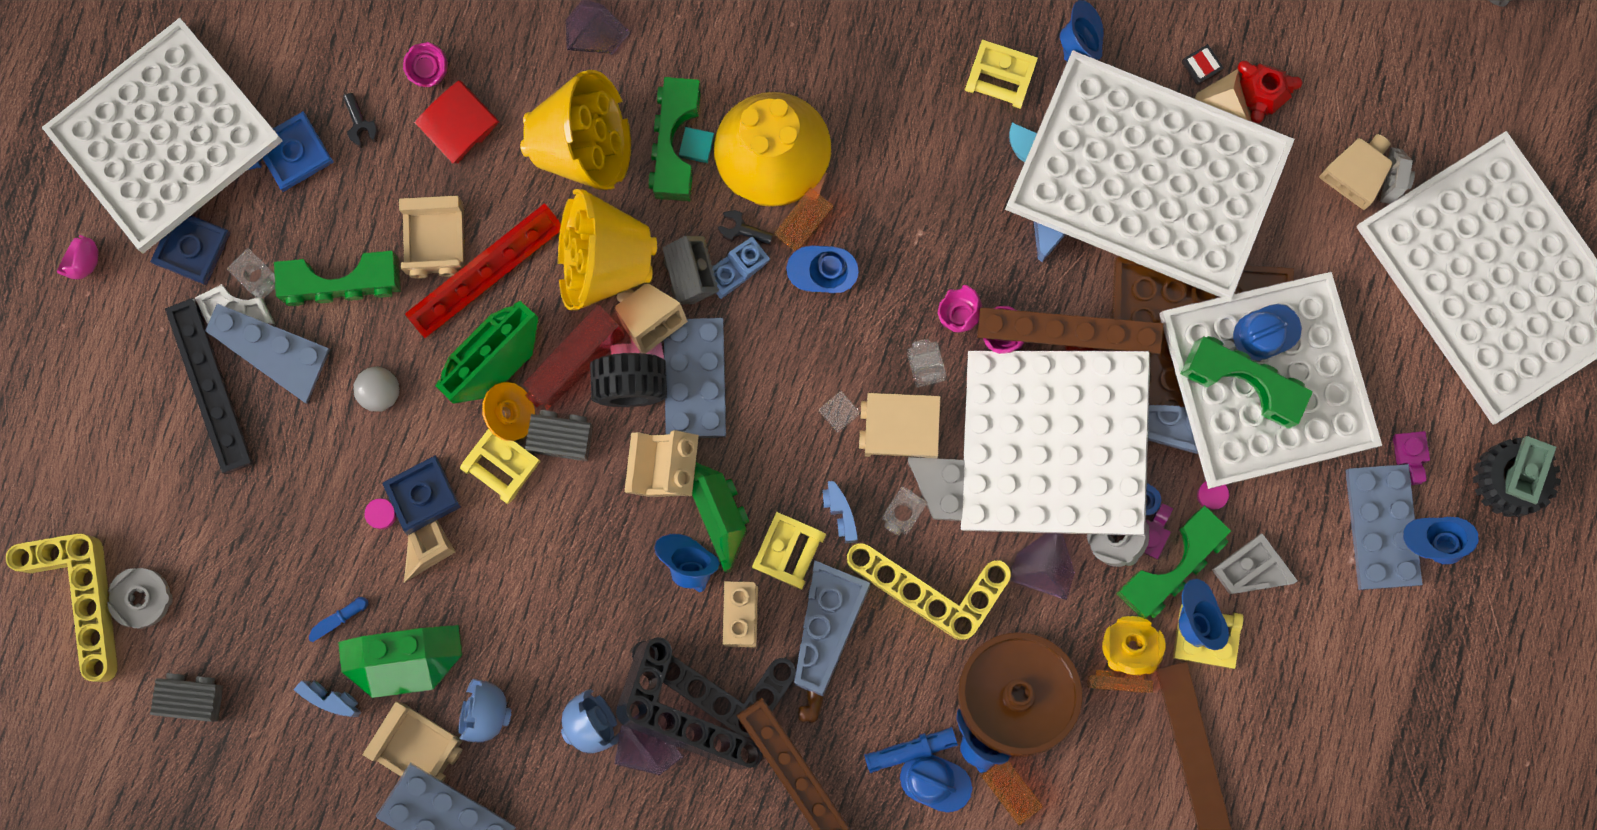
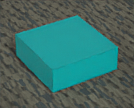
(696, 145)

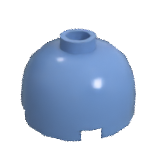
(483, 712)
(589, 723)

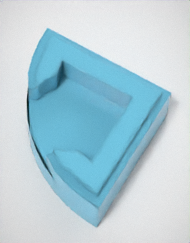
(1021, 141)

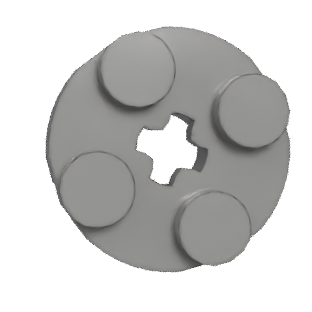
(1122, 553)
(156, 600)

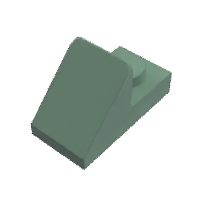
(1530, 470)

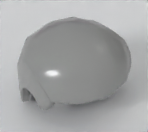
(376, 389)

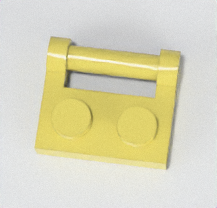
(1004, 65)
(505, 455)
(779, 546)
(1223, 657)

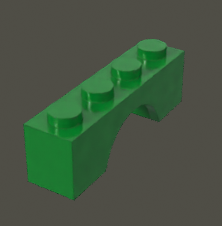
(679, 104)
(375, 274)
(1280, 398)
(1200, 537)

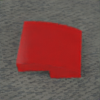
(456, 121)

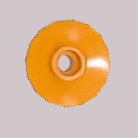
(517, 411)

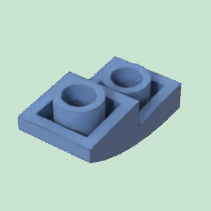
(739, 266)
(838, 504)
(335, 703)

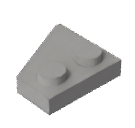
(1399, 176)
(940, 485)
(1253, 568)

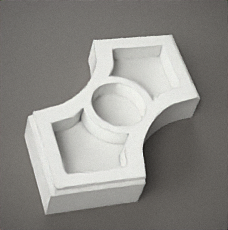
(254, 307)

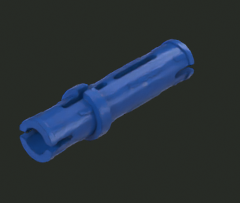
(910, 750)

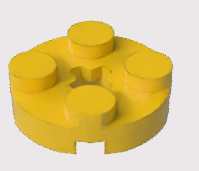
(1132, 661)

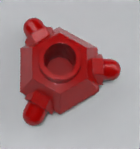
(1265, 88)

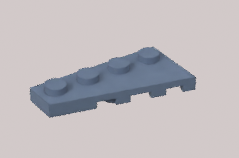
(275, 352)
(1171, 427)
(829, 619)

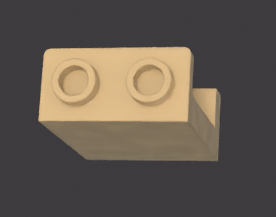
(432, 236)
(900, 425)
(661, 464)
(740, 614)
(413, 738)

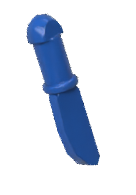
(335, 619)

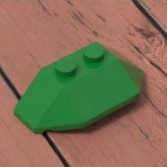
(489, 354)
(719, 513)
(401, 659)

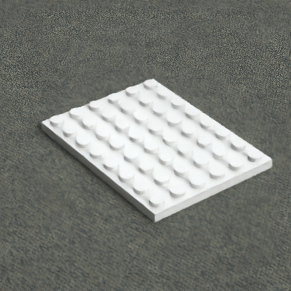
(1150, 175)
(1493, 275)

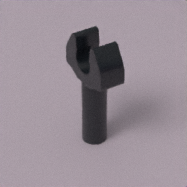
(359, 123)
(743, 229)

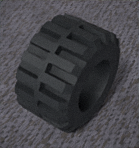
(628, 380)
(1493, 486)

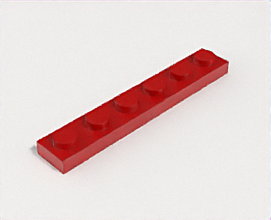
(484, 271)

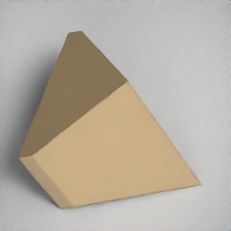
(1226, 95)
(426, 549)

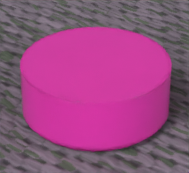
(1212, 498)
(380, 514)

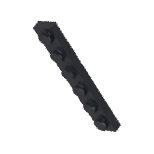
(209, 386)

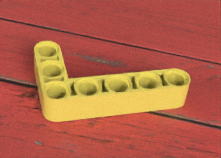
(928, 594)
(81, 595)

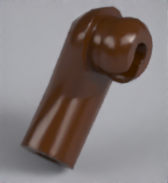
(812, 711)

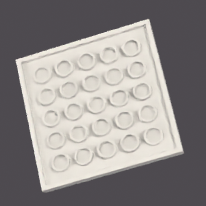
(161, 135)
(1227, 416)
(1056, 442)

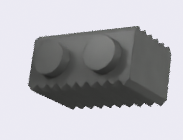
(690, 269)
(559, 436)
(187, 699)

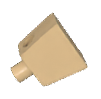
(1360, 170)
(649, 316)

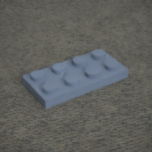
(696, 379)
(1379, 513)
(428, 803)

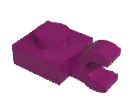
(1412, 450)
(1157, 534)

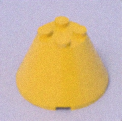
(580, 132)
(772, 148)
(601, 251)

